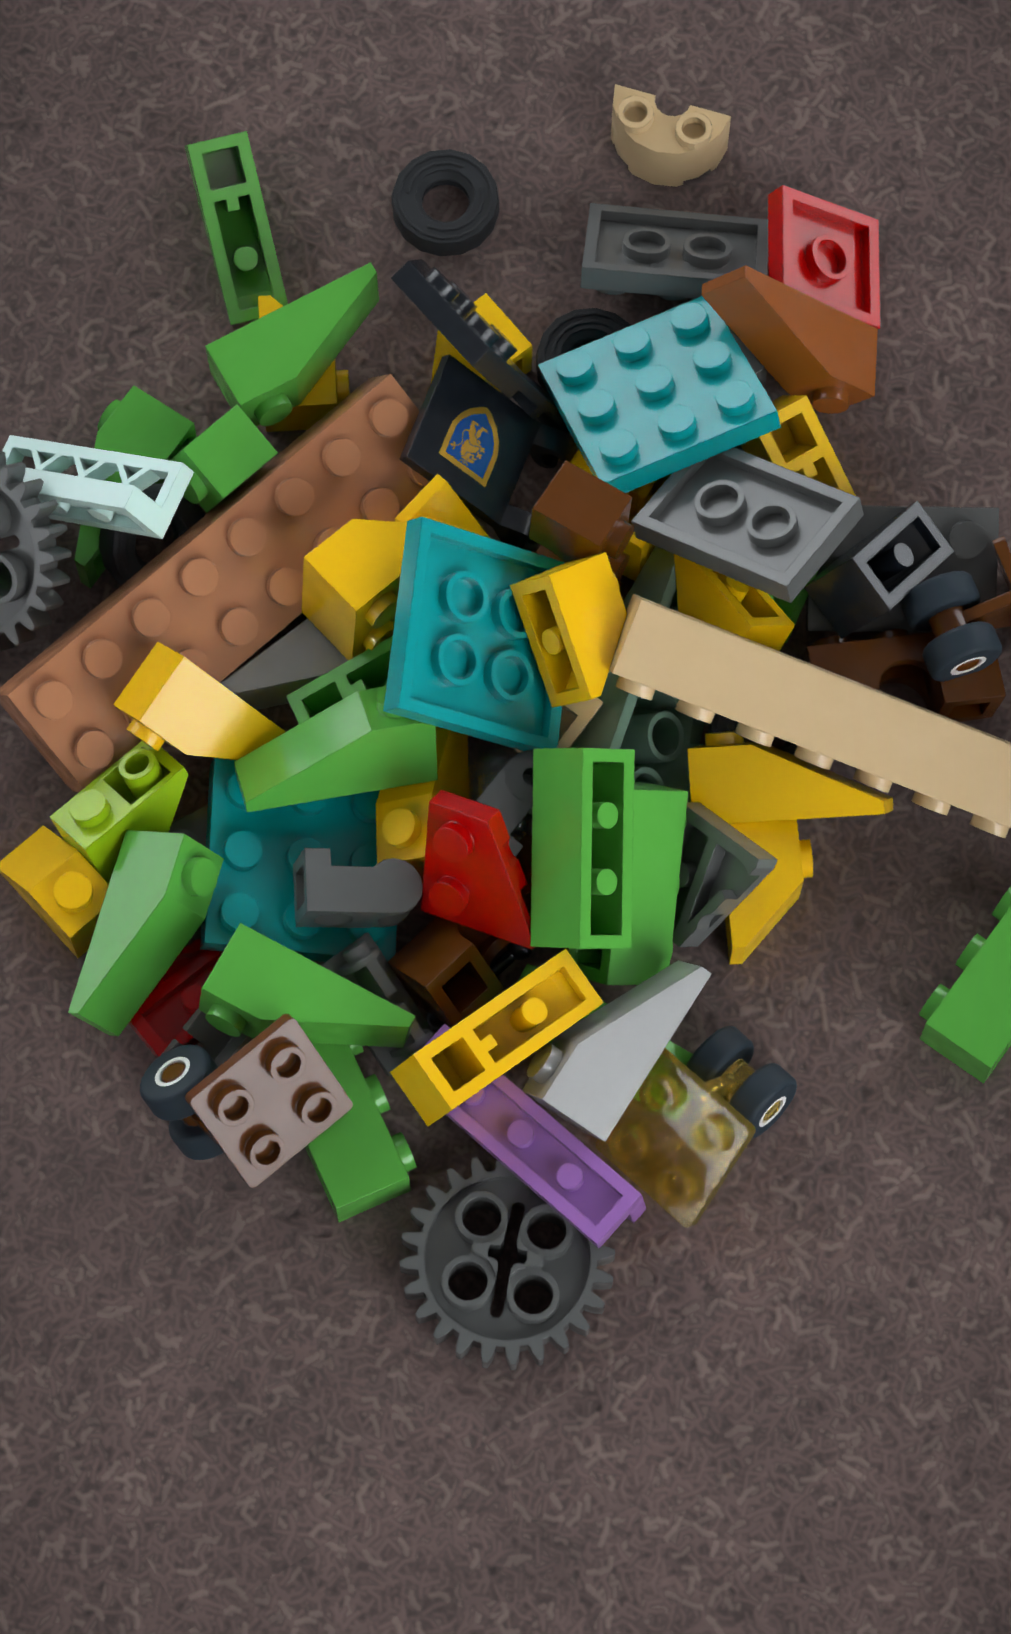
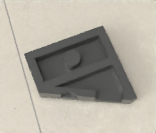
(715, 874)

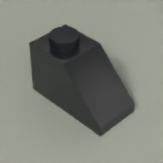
(879, 570)

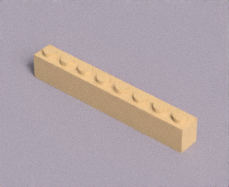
(817, 711)

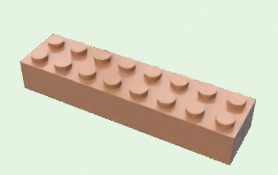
(220, 583)

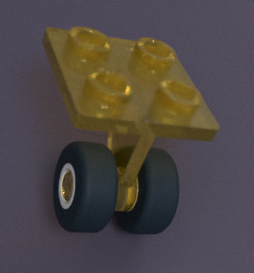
(696, 1122)

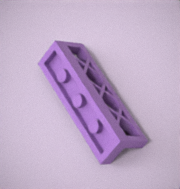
(548, 1158)

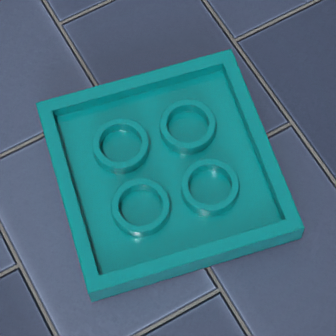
(659, 396)
(461, 640)
(259, 859)

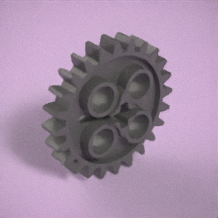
(31, 568)
(450, 1249)

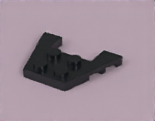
(475, 338)

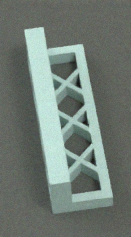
(97, 502)

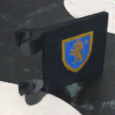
(480, 446)

